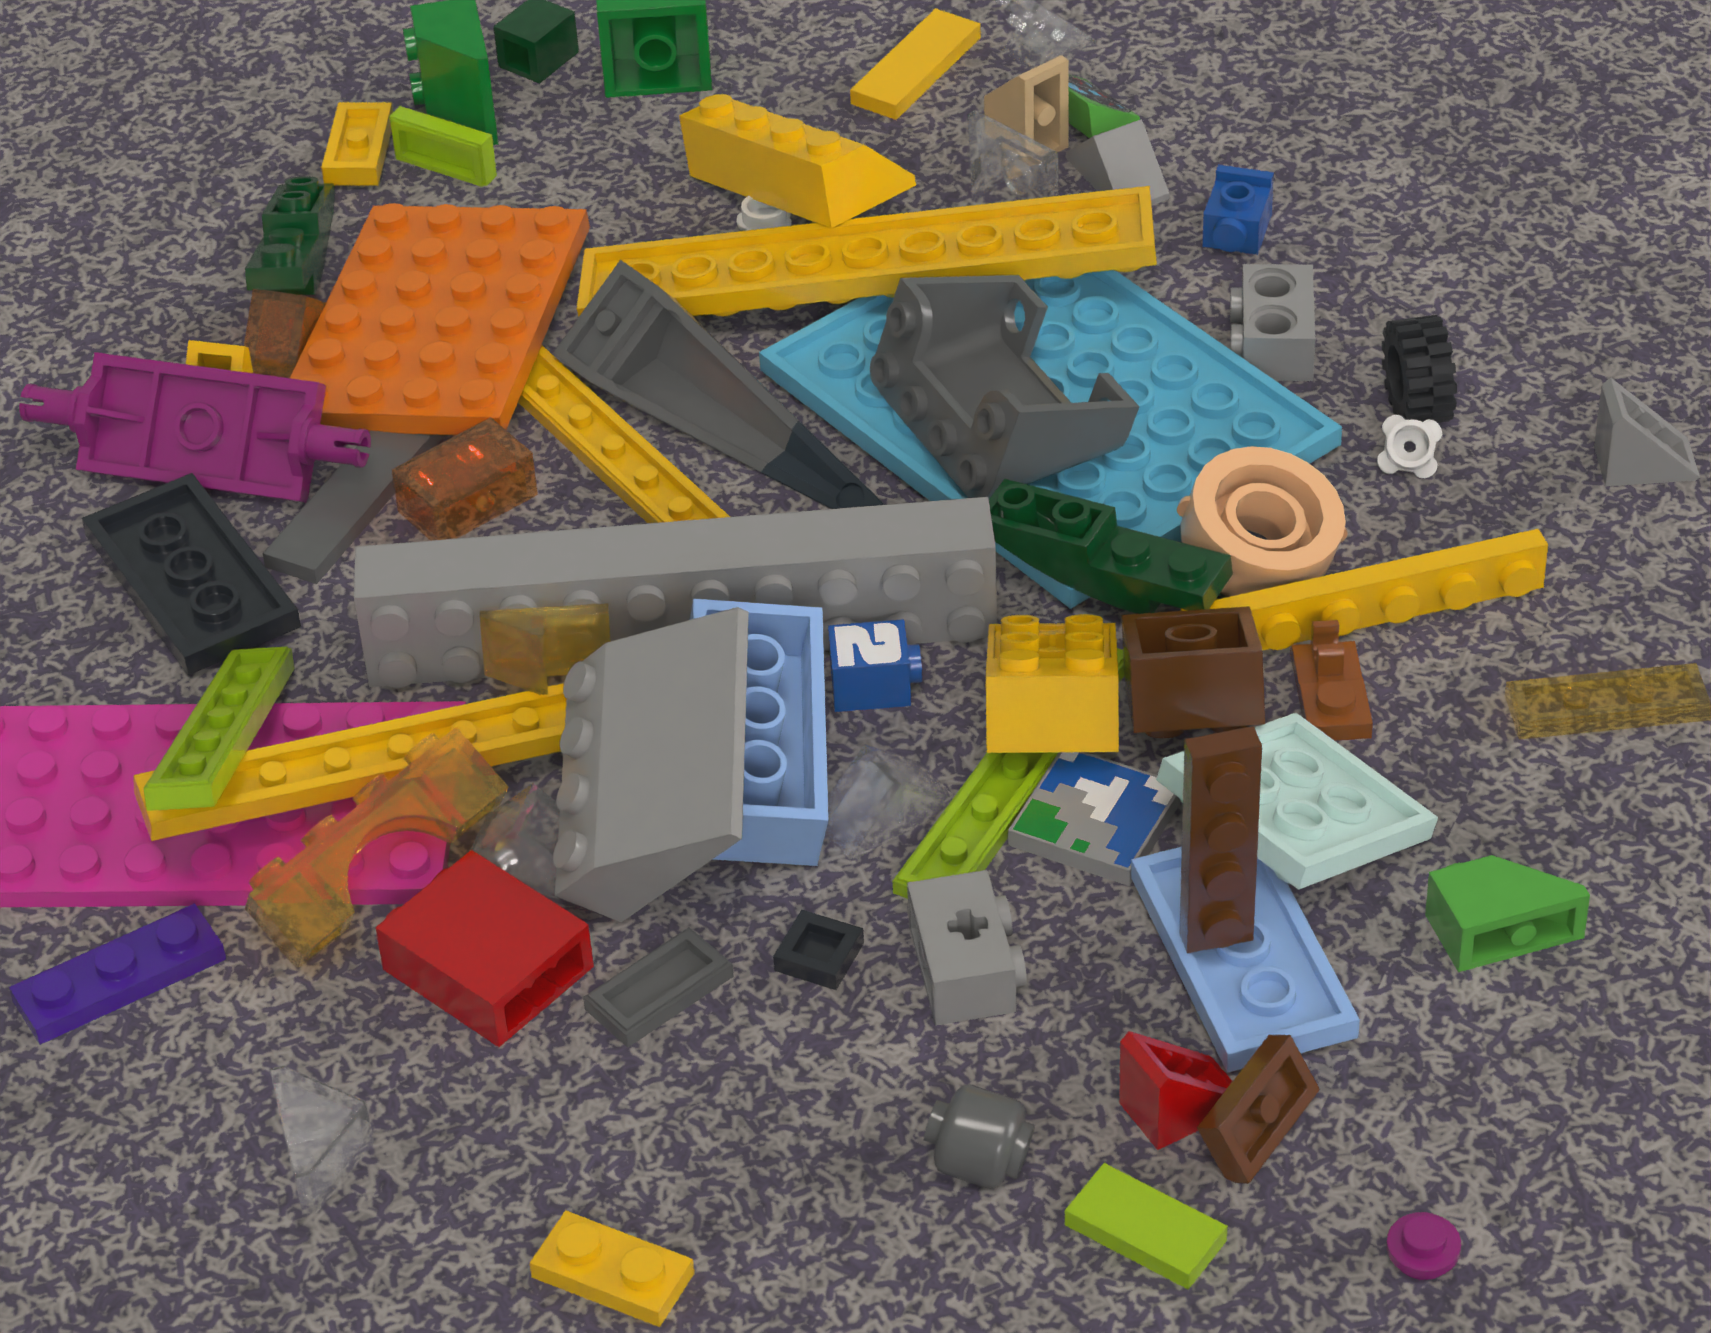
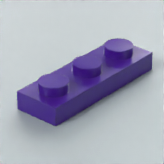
(117, 973)

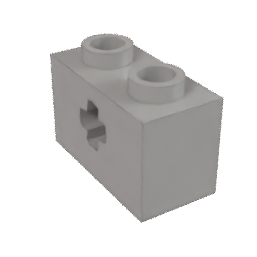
(964, 947)

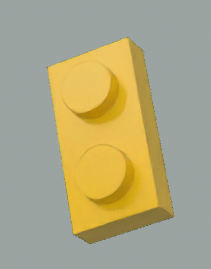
(357, 143)
(612, 1268)

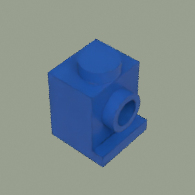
(1238, 210)

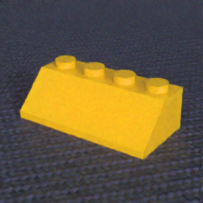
(787, 162)

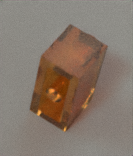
(465, 481)

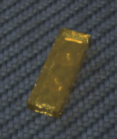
(1608, 701)

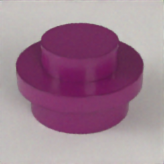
(1423, 1245)

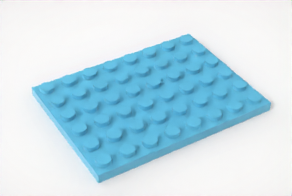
(1188, 388)

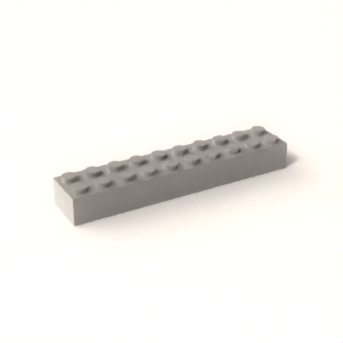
(856, 563)

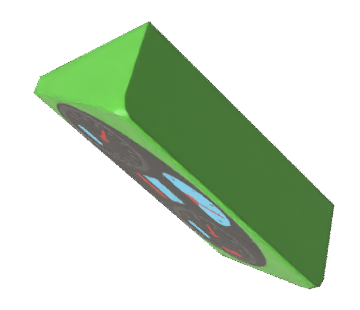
(1094, 110)

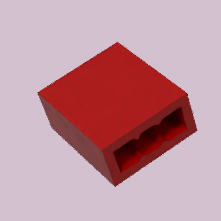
(485, 947)

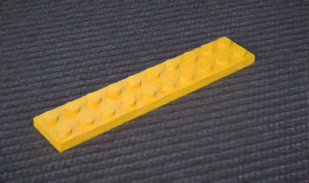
(871, 254)

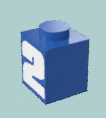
(872, 665)

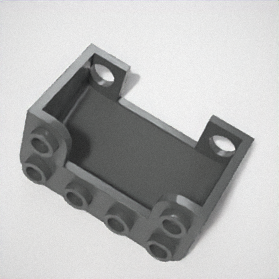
(977, 396)

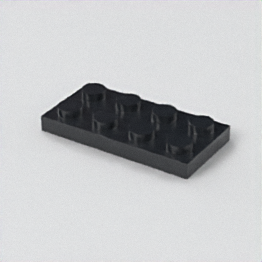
(191, 573)

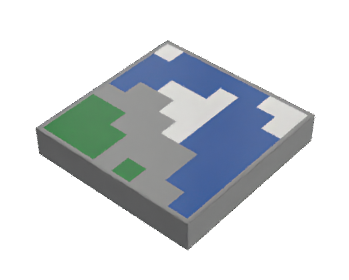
(1094, 815)

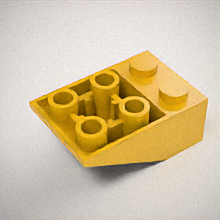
(1052, 685)

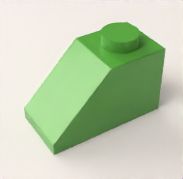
(1502, 910)

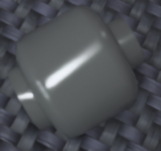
(979, 1136)

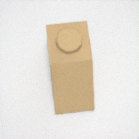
(1035, 104)

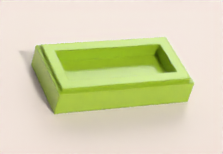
(443, 146)
(1146, 1225)

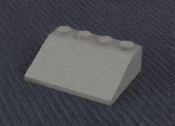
(651, 762)

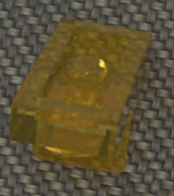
(540, 642)

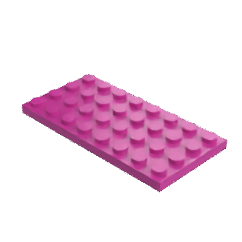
(82, 842)

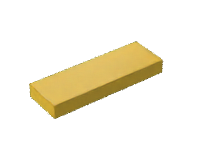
(915, 64)

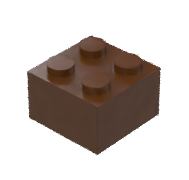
(1193, 671)

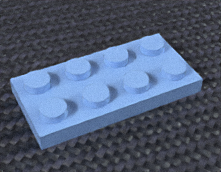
(1256, 986)

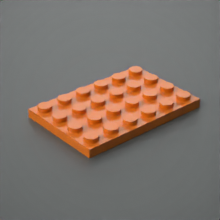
(440, 315)

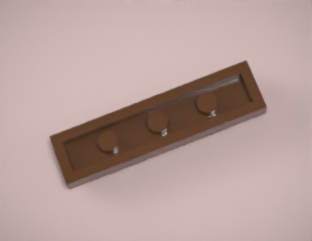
(1220, 838)

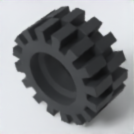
(1419, 369)

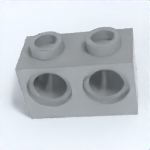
(1275, 320)

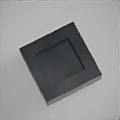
(818, 949)

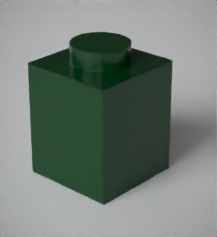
(536, 39)

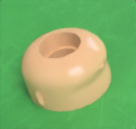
(1272, 497)

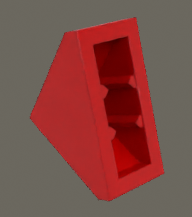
(1167, 1087)

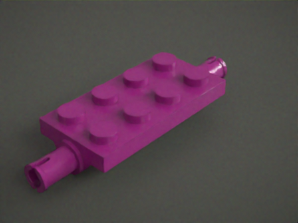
(184, 419)

